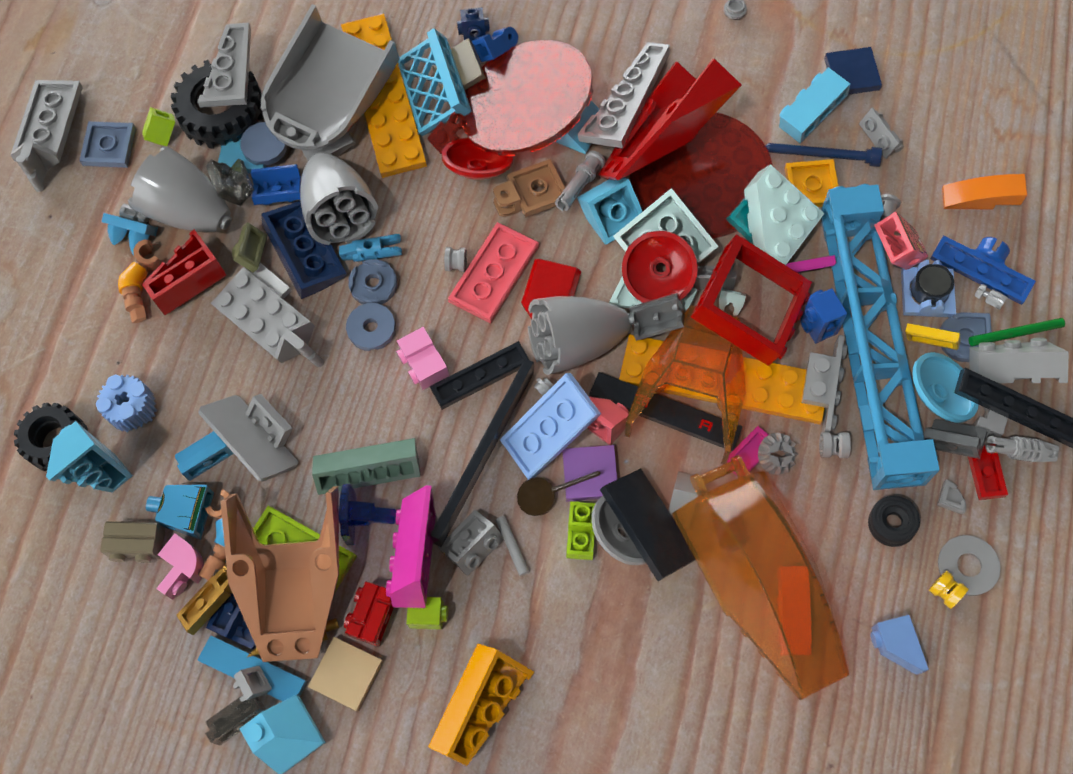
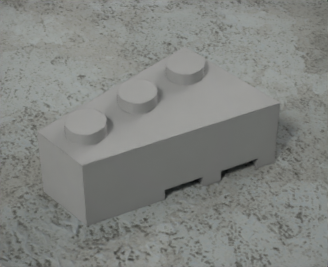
(1020, 361)

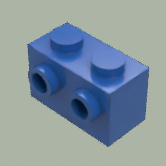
(823, 315)

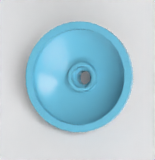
(935, 384)

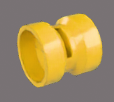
(943, 585)

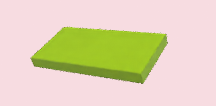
(278, 528)

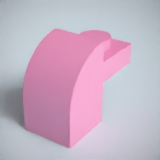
(186, 563)

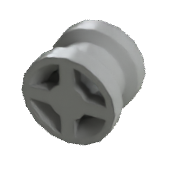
(455, 259)

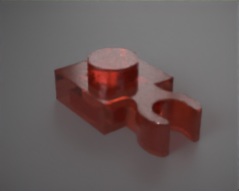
(446, 132)

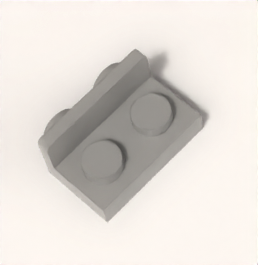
(471, 542)

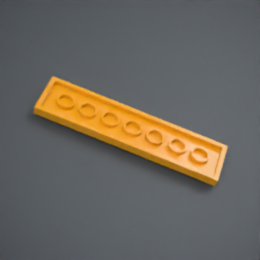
(390, 115)
(769, 388)

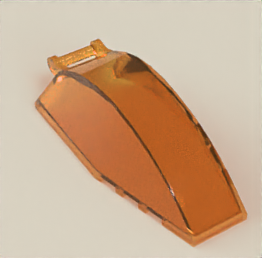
(764, 575)

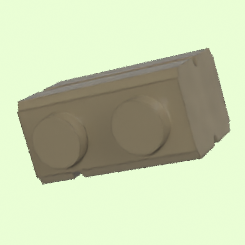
(132, 540)

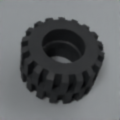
(35, 429)

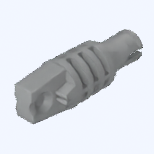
(1024, 448)

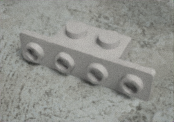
(821, 382)

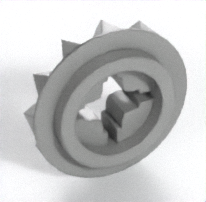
(773, 443)

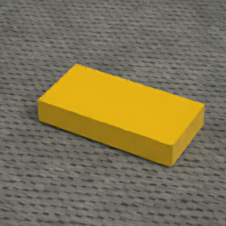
(933, 336)

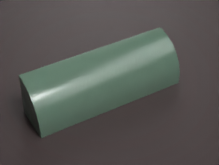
(366, 465)

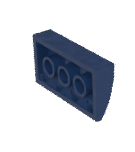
(307, 261)

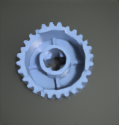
(126, 402)

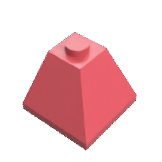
(610, 422)

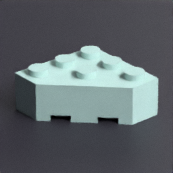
(779, 214)
(673, 216)

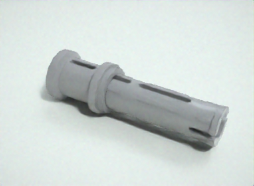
(584, 174)

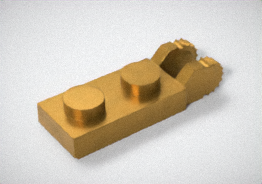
(205, 602)

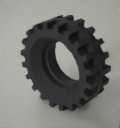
(216, 127)

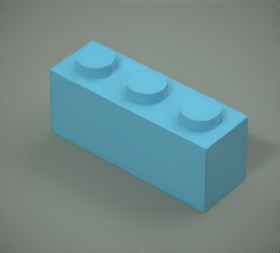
(813, 104)

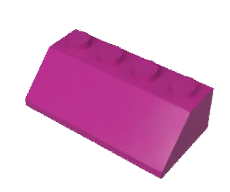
(412, 551)

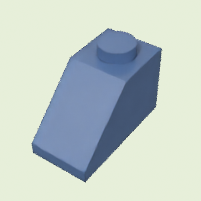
(899, 643)

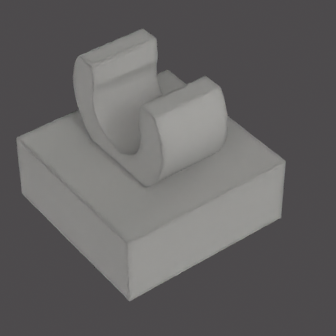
(252, 683)

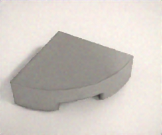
(951, 498)

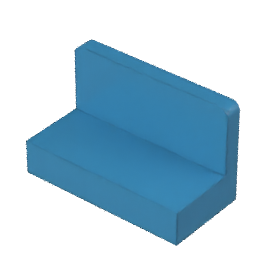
(202, 456)

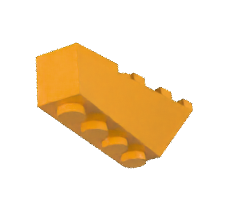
(478, 703)

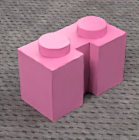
(423, 359)

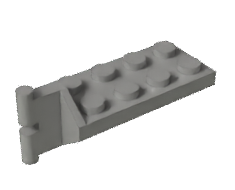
(45, 128)
(266, 318)

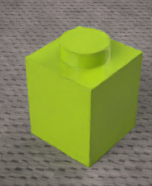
(429, 617)

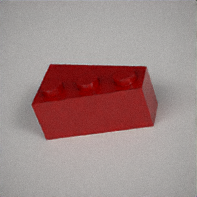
(184, 275)

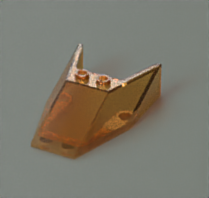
(700, 363)

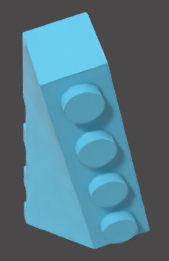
(85, 460)

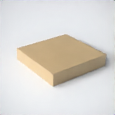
(345, 674)

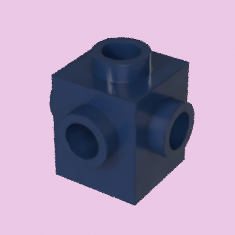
(473, 23)

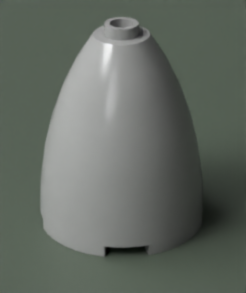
(329, 190)
(178, 194)
(574, 330)

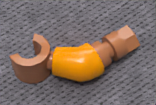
(132, 278)

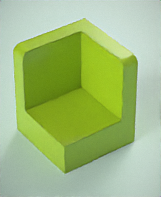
(158, 127)

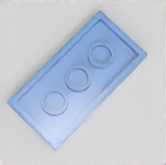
(550, 426)

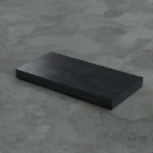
(648, 524)

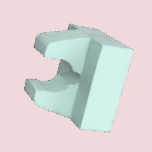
(729, 296)

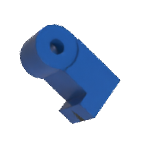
(492, 47)

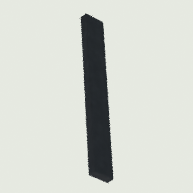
(482, 453)

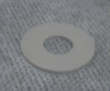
(980, 549)

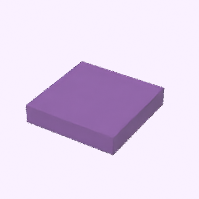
(584, 461)

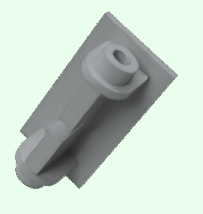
(880, 134)

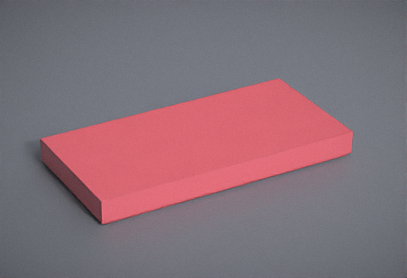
(493, 272)

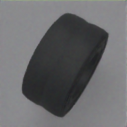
(894, 506)

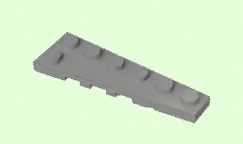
(620, 111)

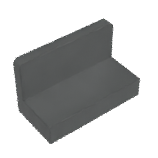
(957, 438)

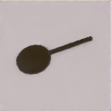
(538, 496)

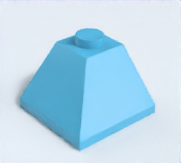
(283, 735)

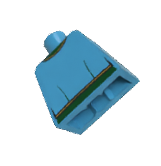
(182, 508)

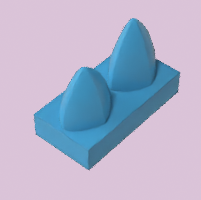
(119, 226)

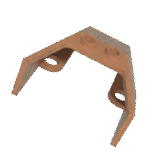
(283, 586)

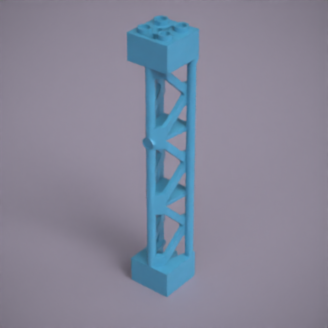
(911, 459)

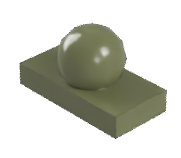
(249, 247)

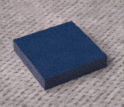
(857, 68)

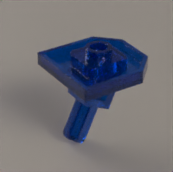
(359, 514)

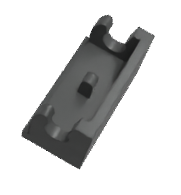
(657, 316)

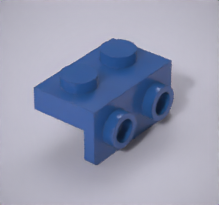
(276, 184)

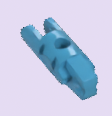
(371, 248)

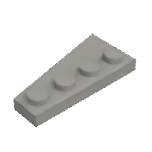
(230, 69)

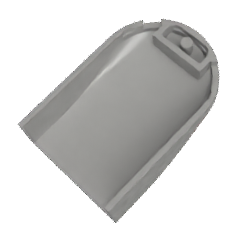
(323, 84)

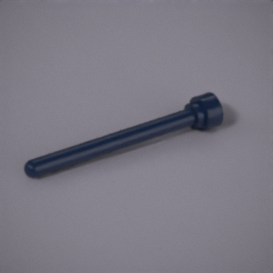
(870, 156)

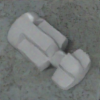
(127, 212)
(993, 297)

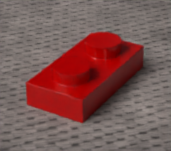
(988, 476)

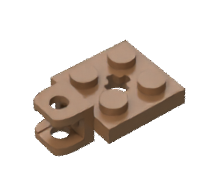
(520, 190)

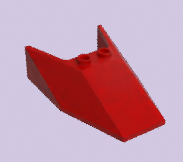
(671, 117)

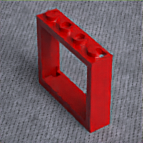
(734, 330)

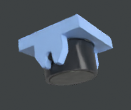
(930, 288)

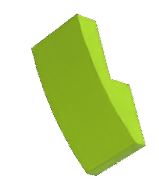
(580, 531)

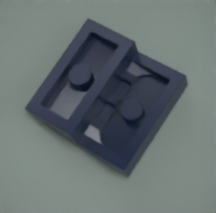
(230, 623)

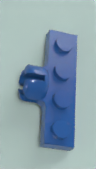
(984, 266)

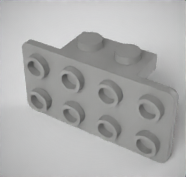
(252, 434)

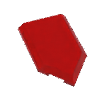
(550, 280)

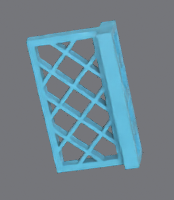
(449, 77)

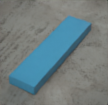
(232, 660)

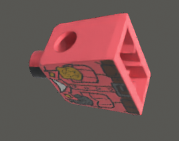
(903, 249)

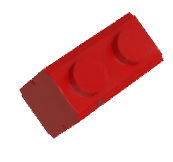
(370, 614)

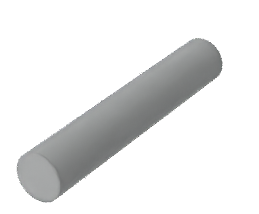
(512, 546)

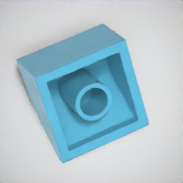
(610, 207)

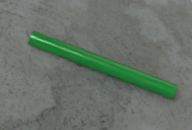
(1017, 331)

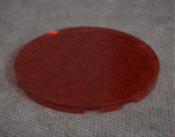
(528, 97)
(706, 172)

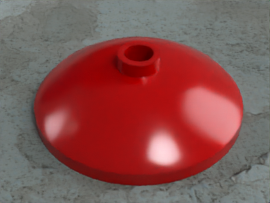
(473, 163)
(641, 262)

